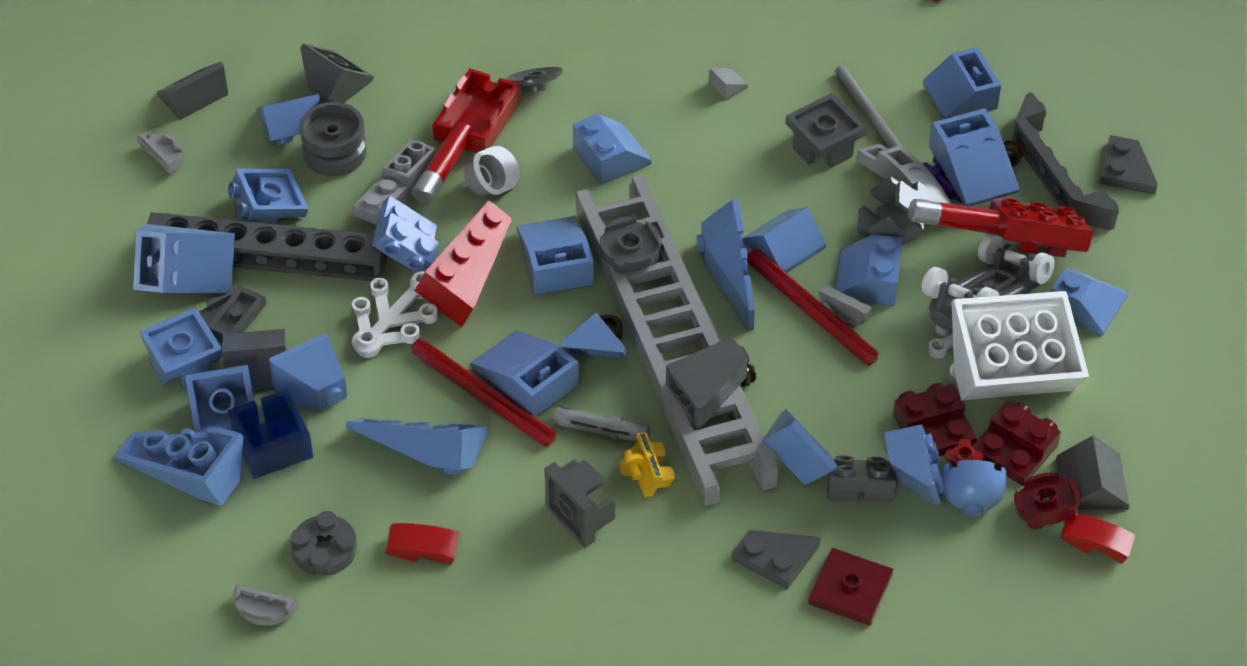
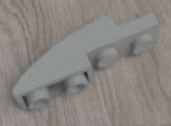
(901, 166)
(397, 180)

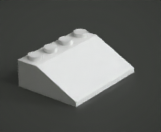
(1016, 345)

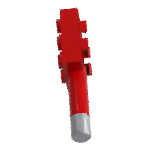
(468, 122)
(1028, 224)

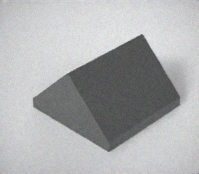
(195, 90)
(254, 350)
(1097, 474)

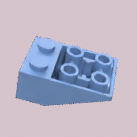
(973, 157)
(556, 255)
(183, 260)
(529, 371)

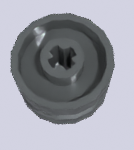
(333, 138)

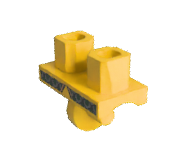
(642, 464)

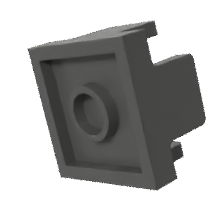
(824, 130)
(892, 215)
(568, 500)

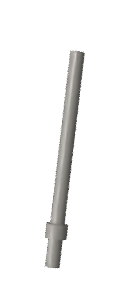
(867, 107)

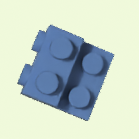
(266, 195)
(405, 235)

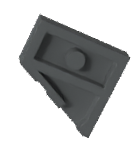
(1127, 166)
(232, 311)
(775, 555)

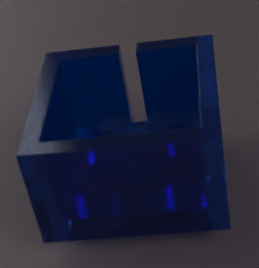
(278, 441)

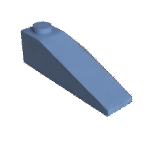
(727, 259)
(443, 446)
(195, 463)

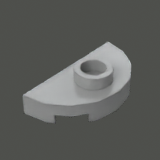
(164, 149)
(845, 307)
(262, 606)

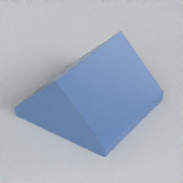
(788, 238)
(594, 340)
(215, 393)
(798, 449)

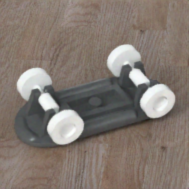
(1006, 275)

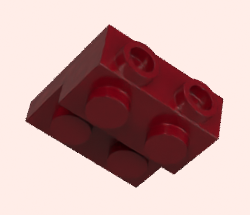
(940, 414)
(1018, 441)

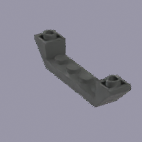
(1095, 207)

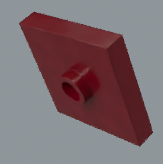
(851, 586)

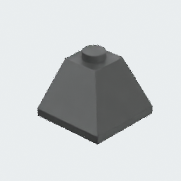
(332, 74)

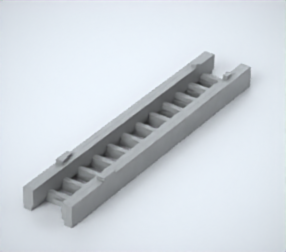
(700, 332)

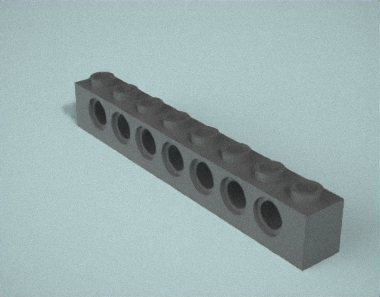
(291, 247)

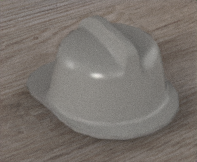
(492, 172)

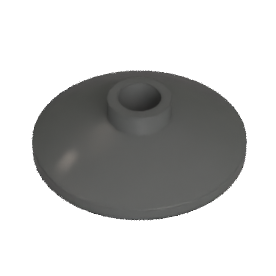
(536, 78)

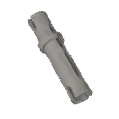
(615, 427)

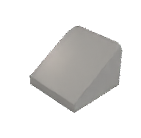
(726, 81)

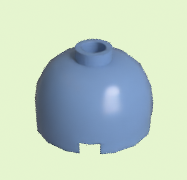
(973, 486)

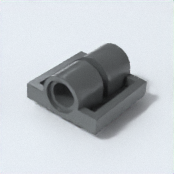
(869, 476)

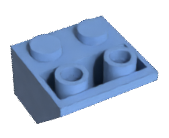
(963, 84)
(914, 461)

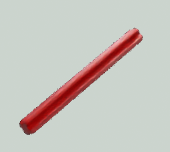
(812, 307)
(484, 392)

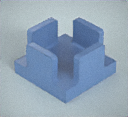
(181, 347)

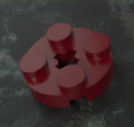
(1062, 504)

